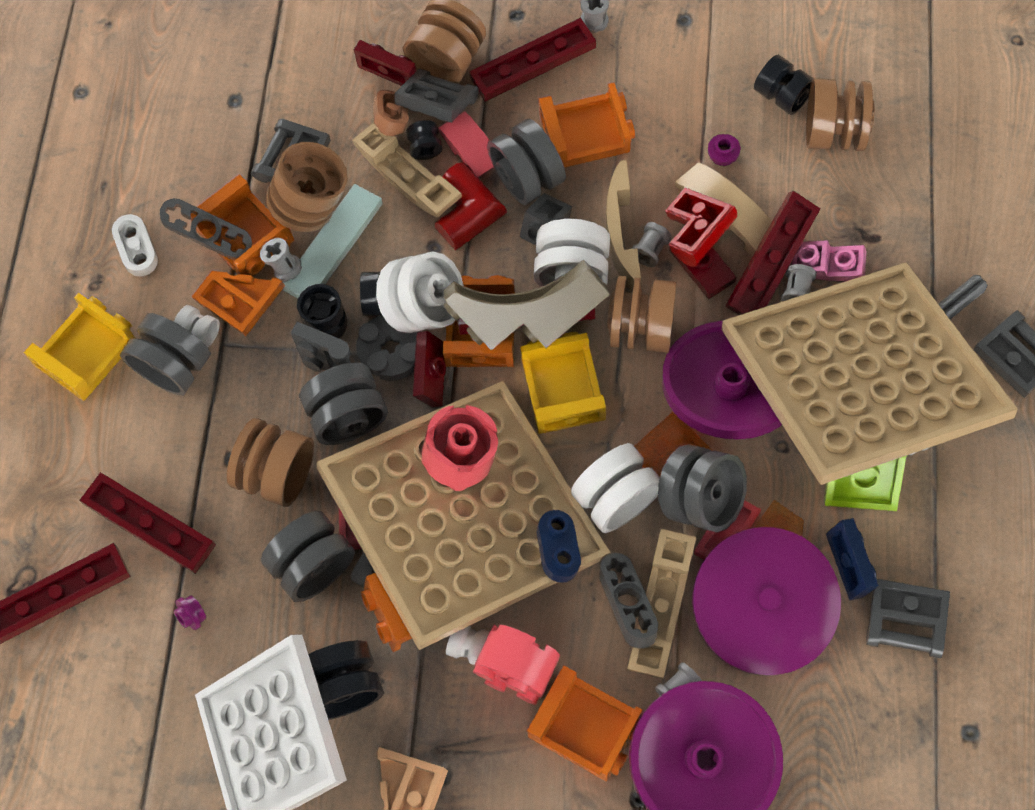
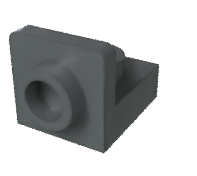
(541, 212)

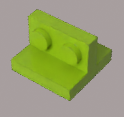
(868, 489)

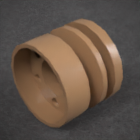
(445, 39)
(839, 114)
(306, 186)
(642, 314)
(270, 462)

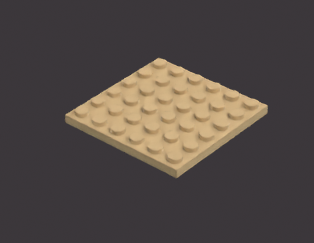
(866, 372)
(448, 551)

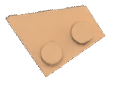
(409, 781)

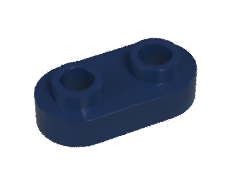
(558, 543)

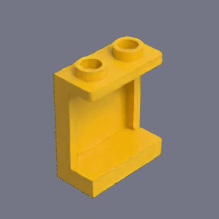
(83, 347)
(562, 383)

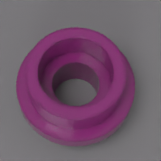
(724, 157)
(189, 612)

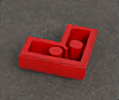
(474, 210)
(704, 224)

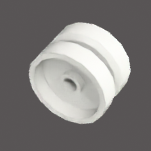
(565, 244)
(413, 293)
(616, 487)

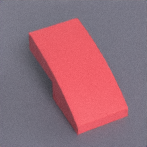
(468, 142)

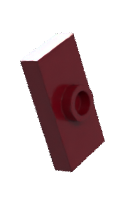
(710, 274)
(429, 369)

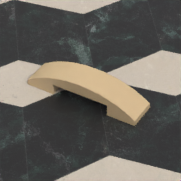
(406, 173)
(618, 195)
(751, 219)
(665, 596)

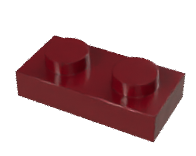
(383, 63)

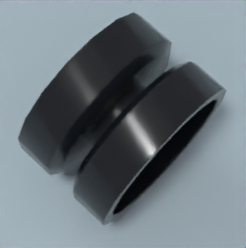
(345, 677)

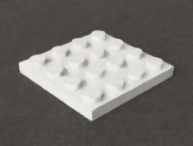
(270, 731)

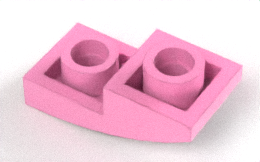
(832, 263)

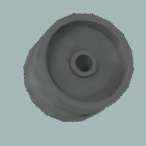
(526, 161)
(165, 354)
(343, 403)
(702, 487)
(307, 556)

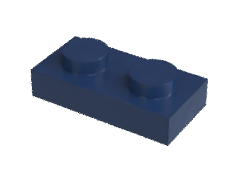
(851, 559)

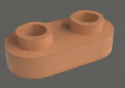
(388, 116)

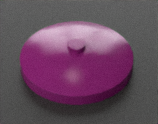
(713, 388)
(766, 601)
(706, 751)

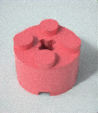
(460, 446)
(516, 662)

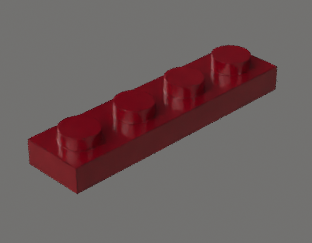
(532, 59)
(773, 254)
(148, 523)
(61, 591)

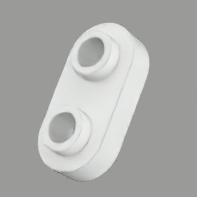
(135, 247)

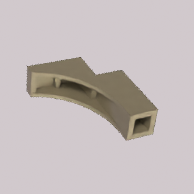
(543, 311)

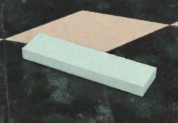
(335, 239)

